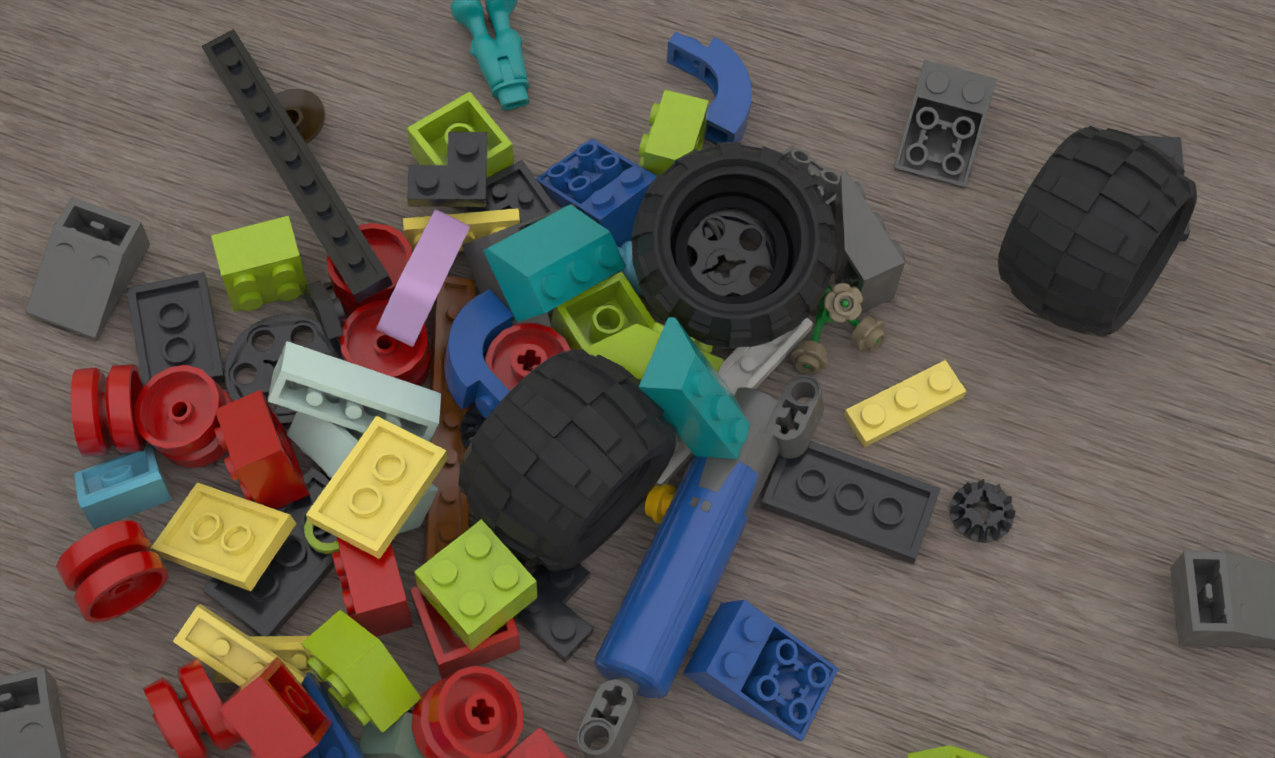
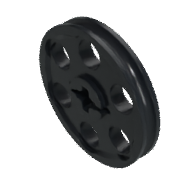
(730, 249)
(244, 355)

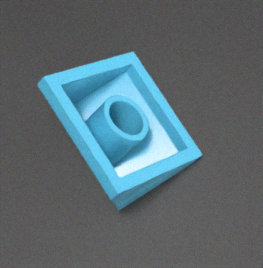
(121, 487)

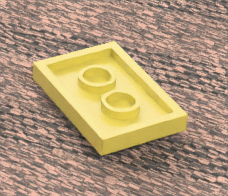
(377, 487)
(224, 536)

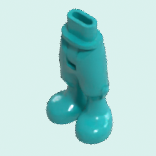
(498, 58)

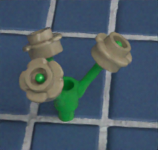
(838, 305)

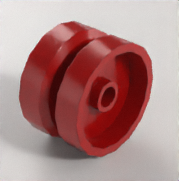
(392, 251)
(521, 350)
(383, 353)
(106, 410)
(180, 417)
(112, 571)
(468, 716)
(188, 717)

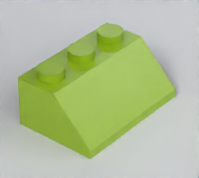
(635, 347)

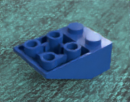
(600, 185)
(760, 668)

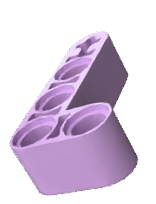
(422, 278)

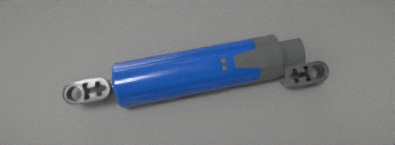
(689, 560)

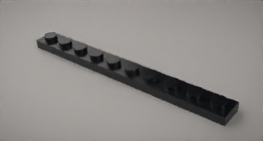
(297, 167)

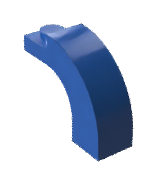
(725, 76)
(468, 342)

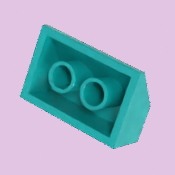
(553, 261)
(694, 396)

